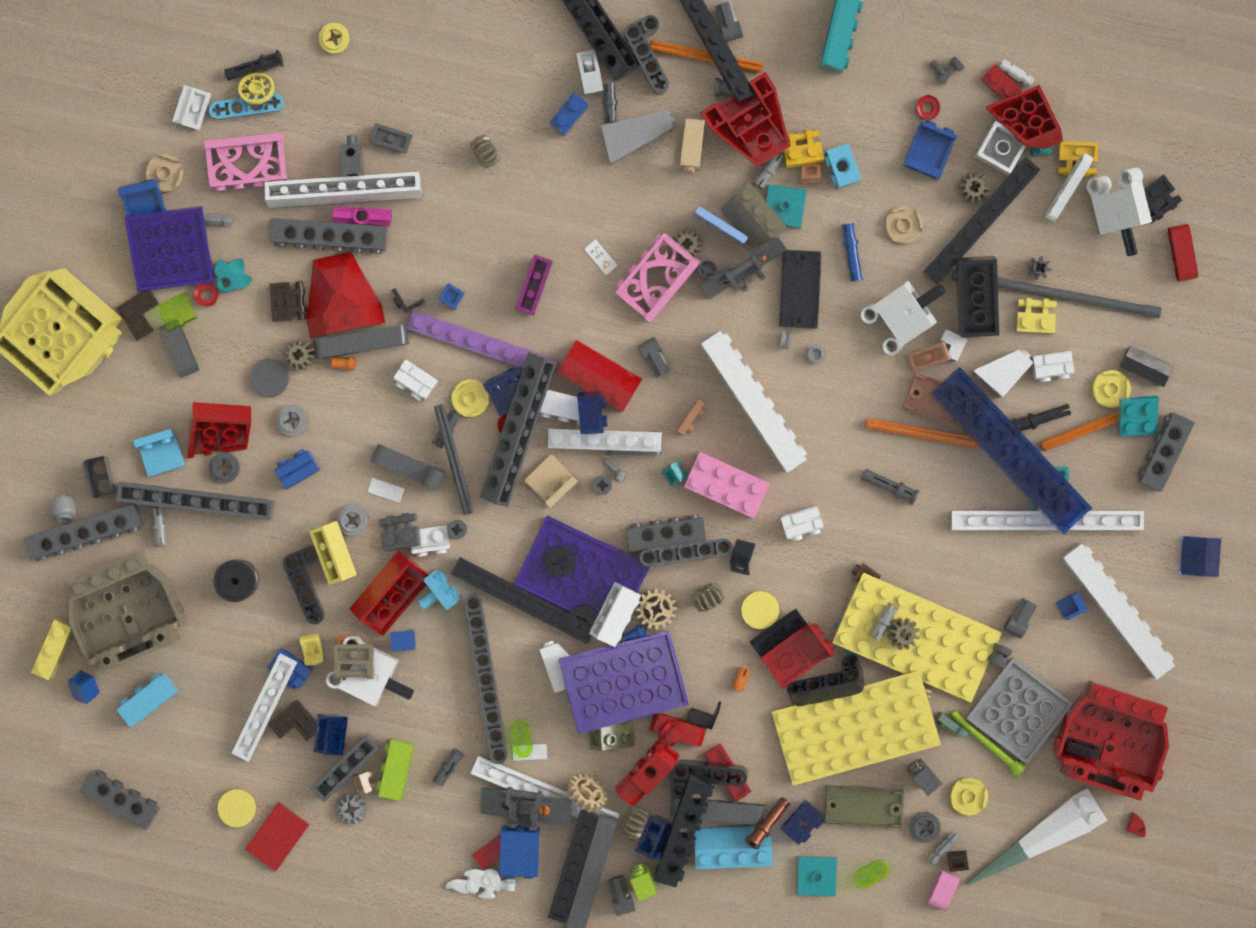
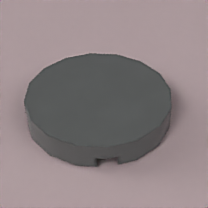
(269, 378)

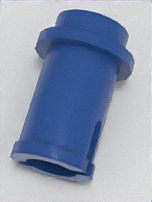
(636, 633)

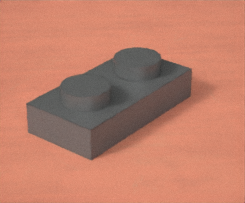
(391, 138)

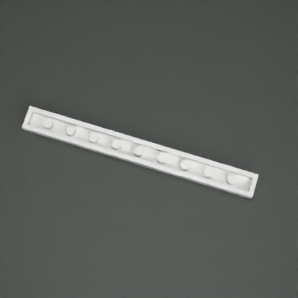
(1036, 521)

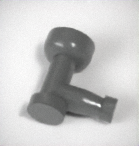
(944, 74)

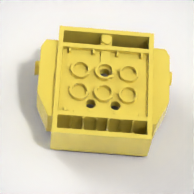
(75, 347)

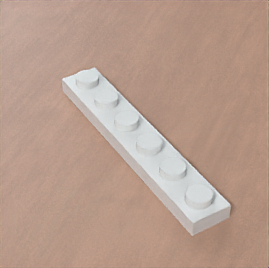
(605, 441)
(264, 707)

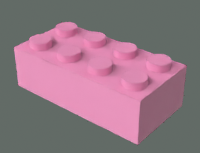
(726, 485)

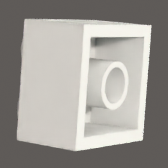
(1000, 149)

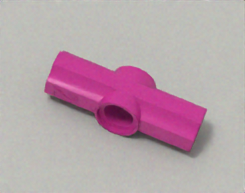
(349, 215)

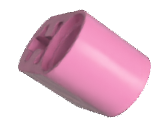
(943, 890)

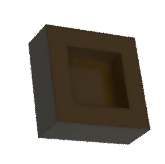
(958, 861)

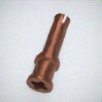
(763, 829)

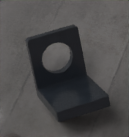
(400, 303)
(741, 556)
(702, 718)

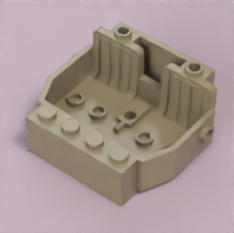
(102, 623)

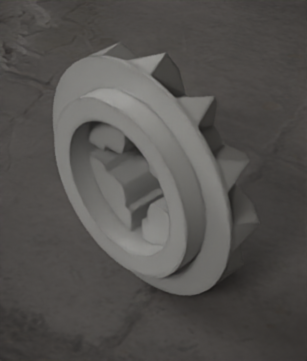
(284, 415)
(353, 510)
(355, 801)

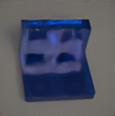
(502, 389)

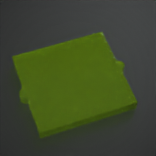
(177, 312)

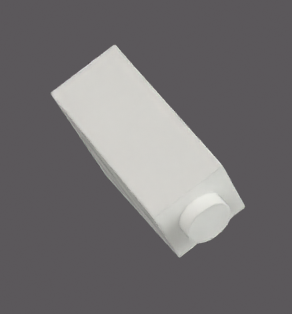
(1004, 371)
(551, 653)

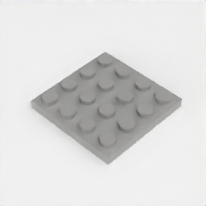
(1019, 710)

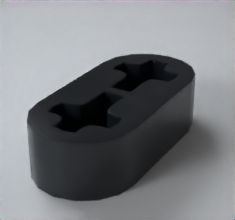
(1082, 748)

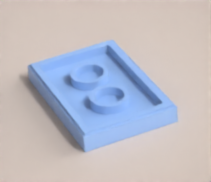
(721, 226)

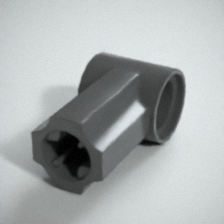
(729, 26)
(652, 353)
(1018, 622)
(621, 900)

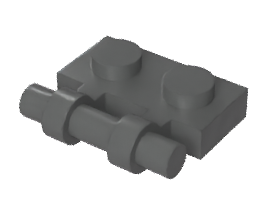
(400, 538)

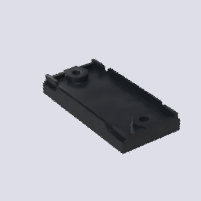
(800, 289)

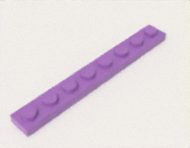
(469, 339)

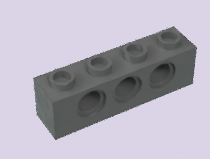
(1183, 428)
(696, 534)
(346, 767)
(92, 790)

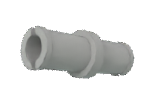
(767, 171)
(159, 526)
(883, 621)

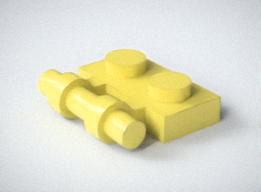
(1036, 322)

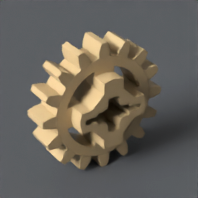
(665, 612)
(587, 793)

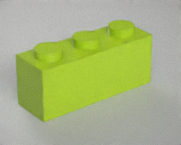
(395, 769)
(643, 881)

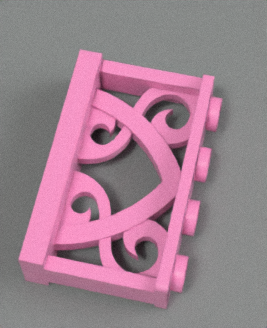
(223, 146)
(683, 271)

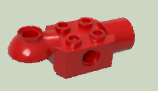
(654, 766)

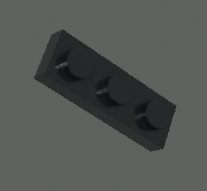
(778, 632)

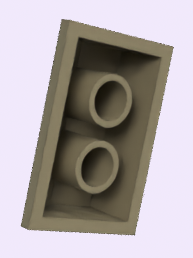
(753, 216)

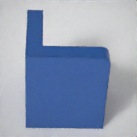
(451, 296)
(1071, 606)
(403, 640)
(83, 687)

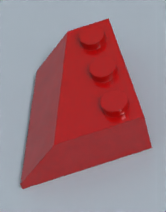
(1028, 118)
(218, 428)

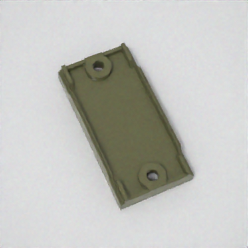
(864, 806)

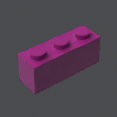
(534, 285)

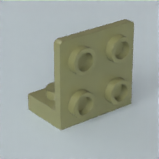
(612, 736)

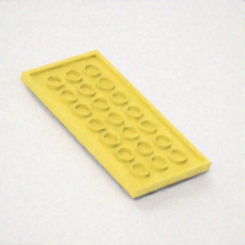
(950, 647)
(856, 730)

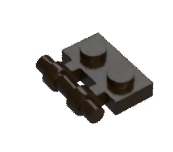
(281, 301)

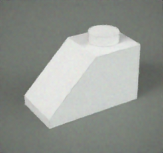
(589, 71)

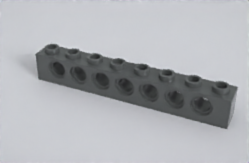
(518, 429)
(195, 500)

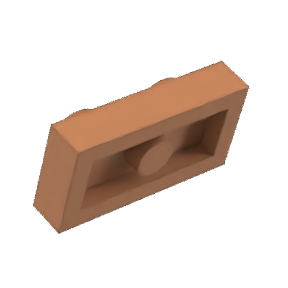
(929, 356)
(687, 424)

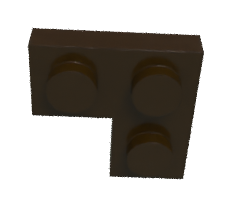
(134, 310)
(294, 716)

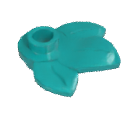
(233, 273)

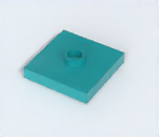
(787, 204)
(816, 876)

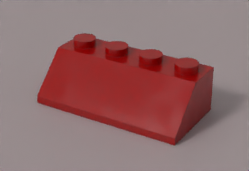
(599, 373)
(389, 593)

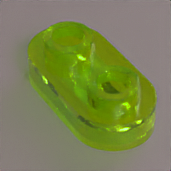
(522, 738)
(872, 874)

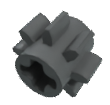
(1040, 262)

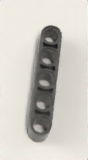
(361, 341)
(694, 553)
(727, 811)

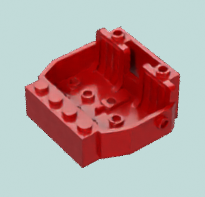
(1136, 749)

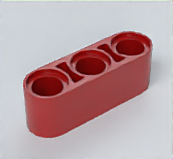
(1183, 252)
(692, 734)

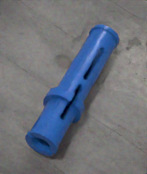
(852, 251)

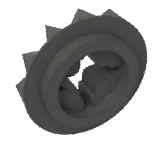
(218, 474)
(925, 836)

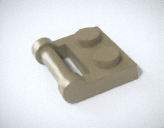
(354, 655)

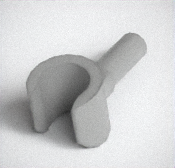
(620, 474)

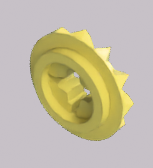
(338, 30)

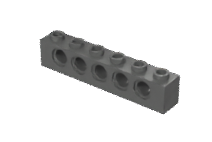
(280, 226)
(35, 542)

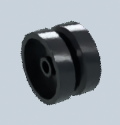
(247, 577)

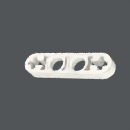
(1068, 187)

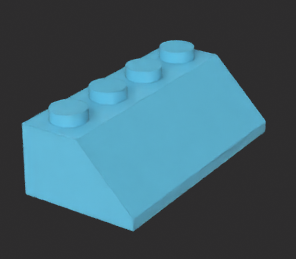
(728, 849)

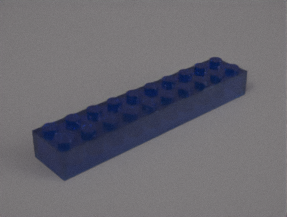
(1010, 450)

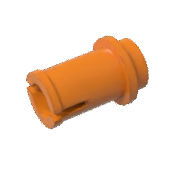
(343, 363)
(740, 679)

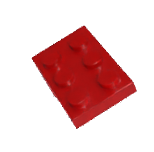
(797, 654)

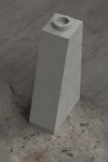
(634, 133)

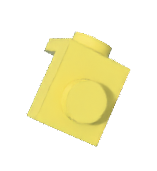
(312, 649)

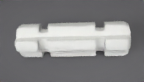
(1016, 73)

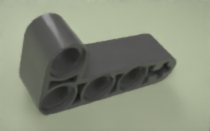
(650, 57)
(408, 467)

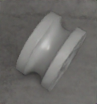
(785, 339)

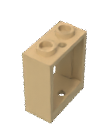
(692, 145)

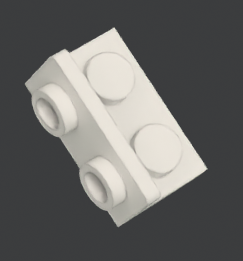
(432, 539)

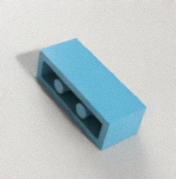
(146, 699)

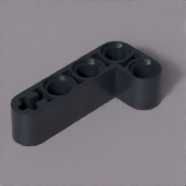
(308, 587)
(829, 686)
(710, 768)

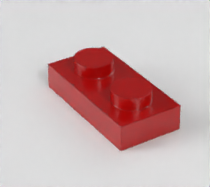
(1000, 83)

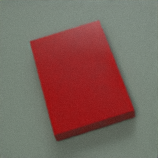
(277, 836)

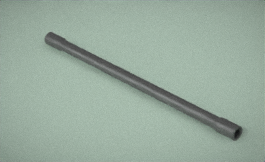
(1144, 310)

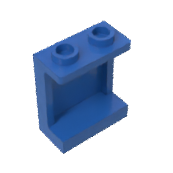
(930, 149)
(142, 197)
(519, 852)

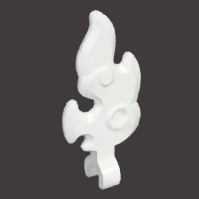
(486, 879)

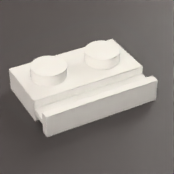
(192, 107)

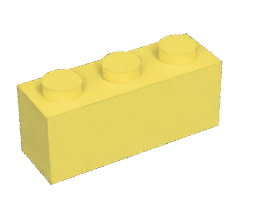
(332, 553)
(53, 649)

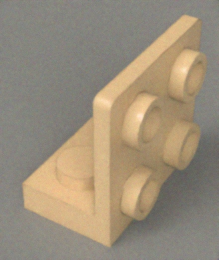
(551, 480)

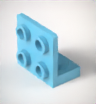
(160, 452)

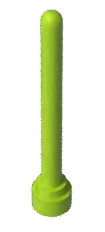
(1015, 766)

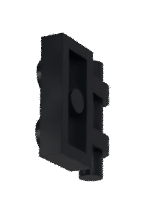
(1155, 193)

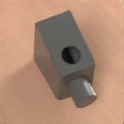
(351, 157)

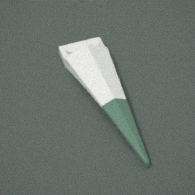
(1068, 821)

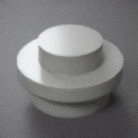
(815, 354)

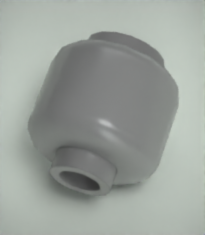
(63, 508)

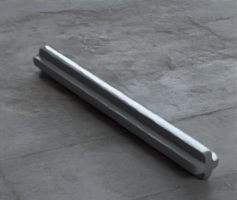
(453, 459)

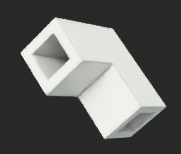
(956, 343)

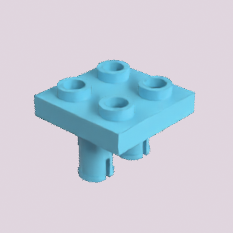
(439, 591)

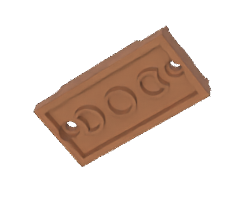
(924, 403)

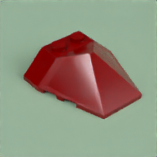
(753, 125)
(340, 297)

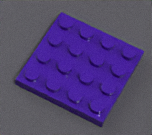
(169, 248)

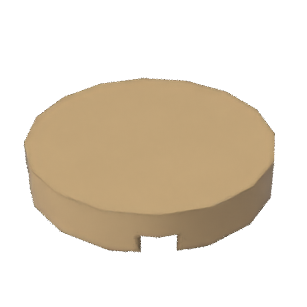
(167, 170)
(904, 225)

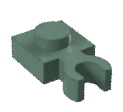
(947, 723)

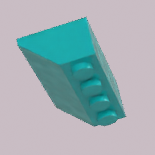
(839, 35)

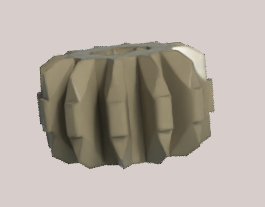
(485, 151)
(968, 183)
(691, 238)
(295, 349)
(707, 597)
(909, 628)
(636, 823)

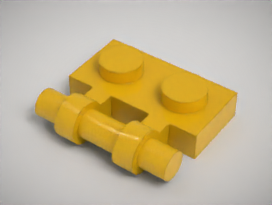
(1071, 152)
(803, 154)

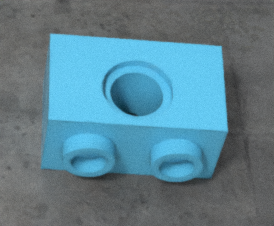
(842, 154)

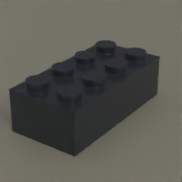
(977, 296)

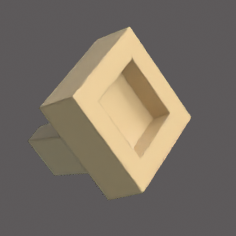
(362, 784)

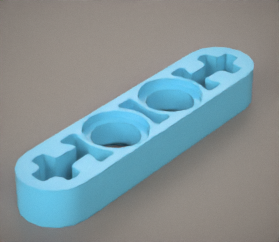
(246, 110)

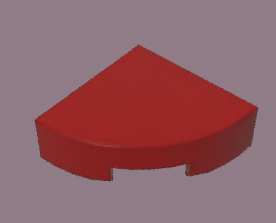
(1136, 825)

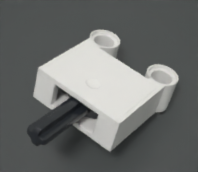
(1120, 208)
(904, 314)
(372, 689)

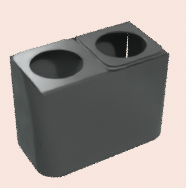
(93, 483)

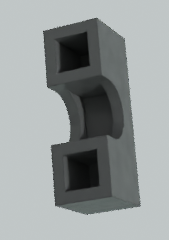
(924, 776)

